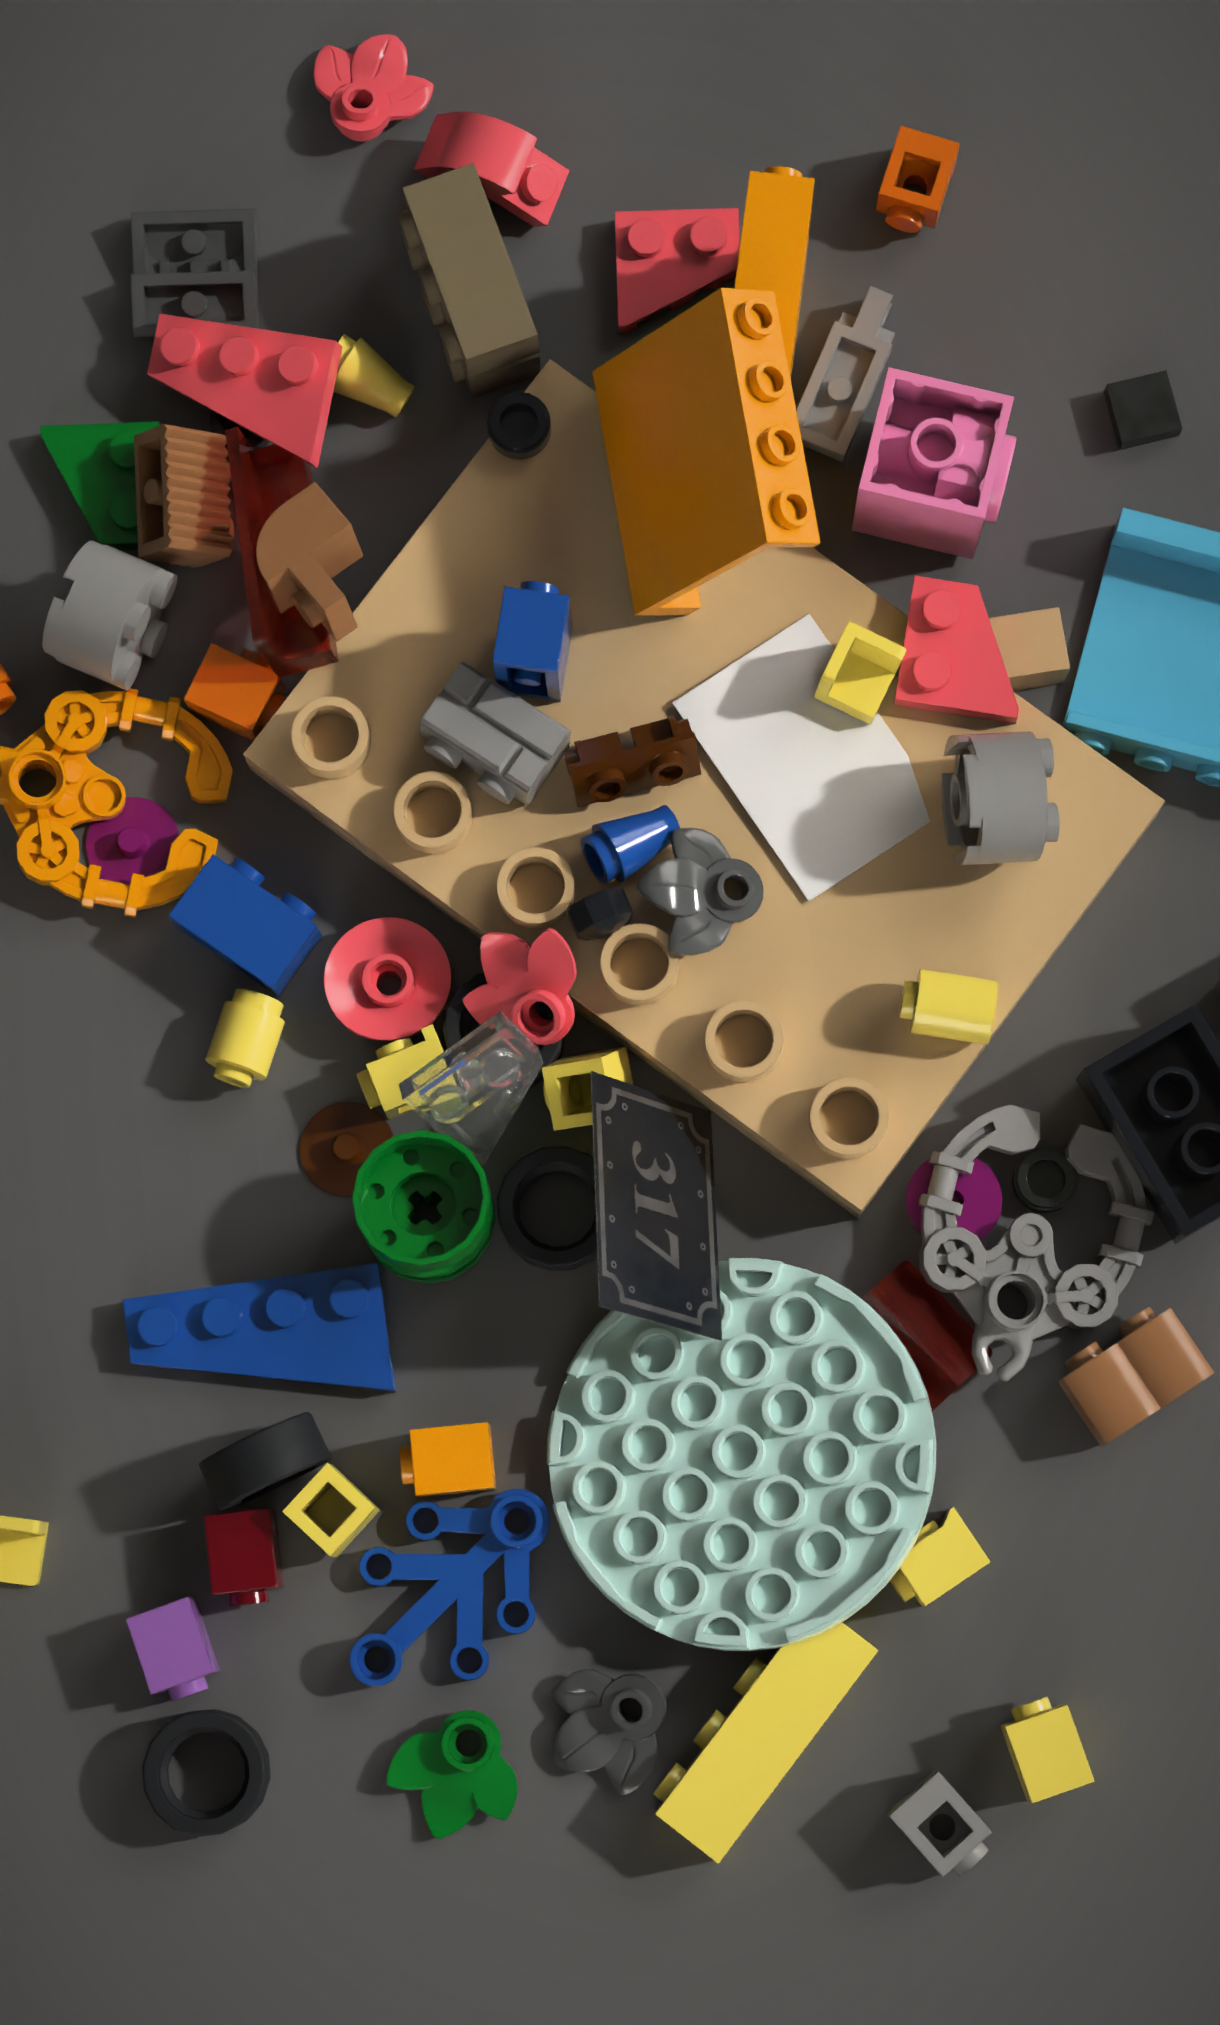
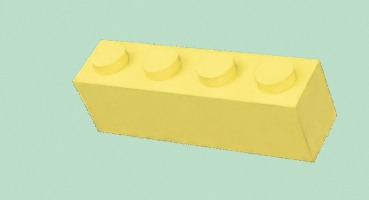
(760, 1737)

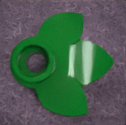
(454, 1782)

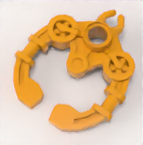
(85, 793)

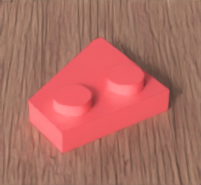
(670, 258)
(953, 655)

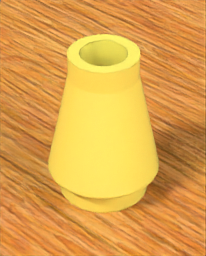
(369, 378)

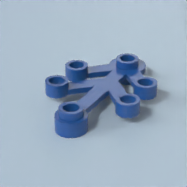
(459, 1579)

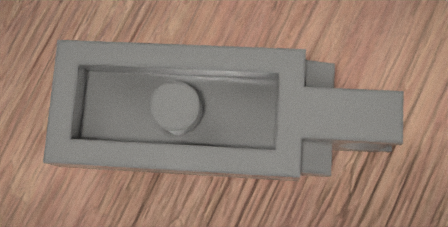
(846, 377)

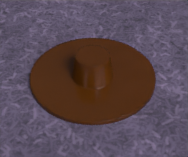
(339, 1143)

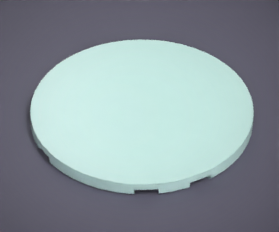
(748, 1476)

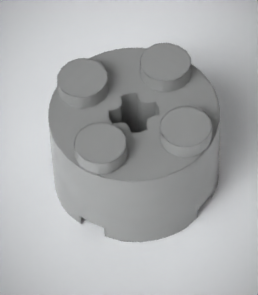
(109, 614)
(999, 797)

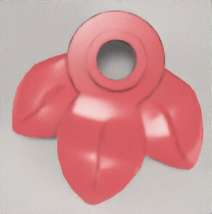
(370, 79)
(520, 978)

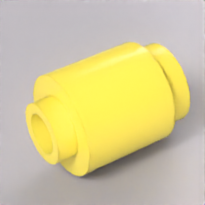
(246, 1038)

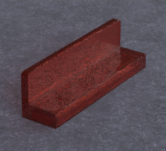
(260, 485)

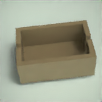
(468, 281)

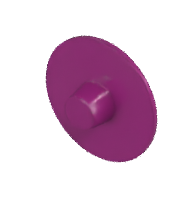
(132, 841)
(977, 1193)

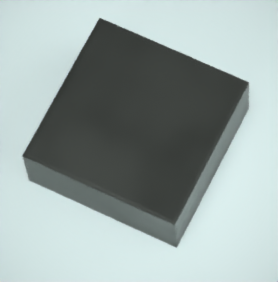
(1143, 410)

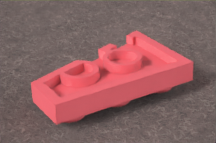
(253, 376)

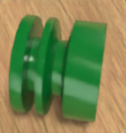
(430, 1171)

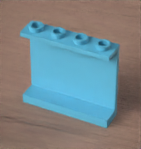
(1154, 649)

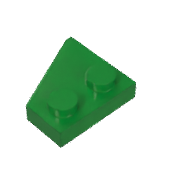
(101, 475)

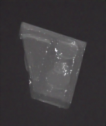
(476, 1085)

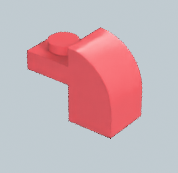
(504, 158)

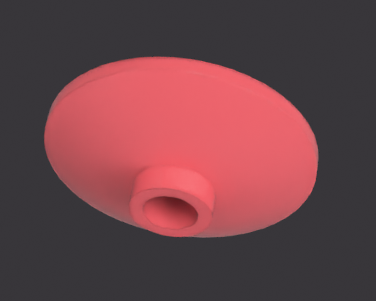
(384, 950)

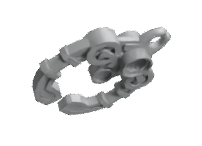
(1025, 1255)

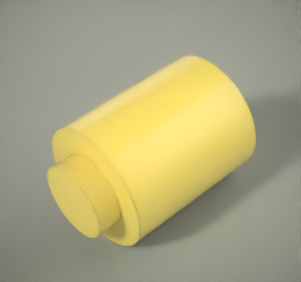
(950, 1006)

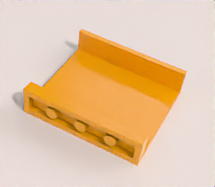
(704, 448)

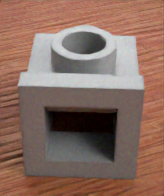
(937, 1797)

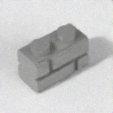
(493, 735)

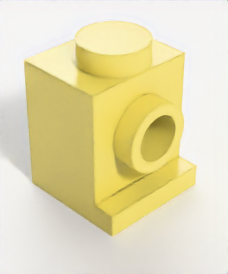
(394, 1065)

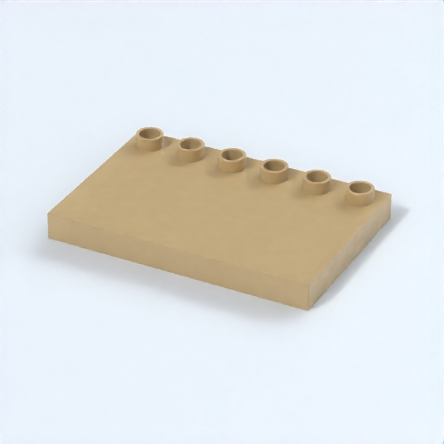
(800, 1006)

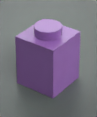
(174, 1648)

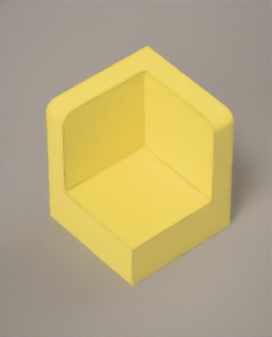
(859, 672)
(22, 1550)

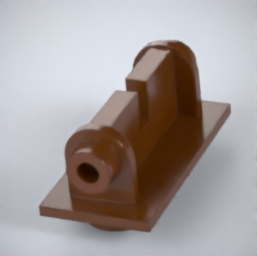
(661, 757)

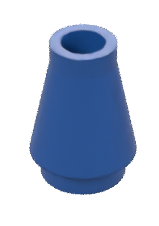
(627, 843)

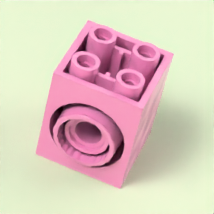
(935, 463)

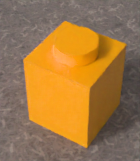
(449, 1460)

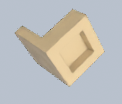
(1032, 648)

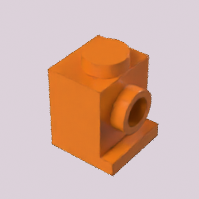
(920, 161)

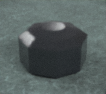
(600, 914)

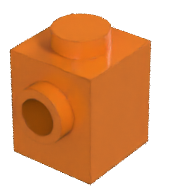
(235, 691)

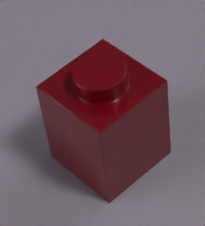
(244, 1555)

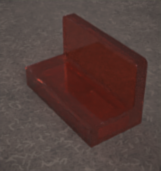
(928, 1328)

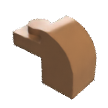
(301, 553)

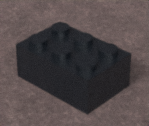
(1165, 1114)

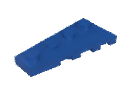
(290, 1328)

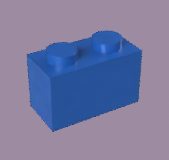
(533, 640)
(246, 923)

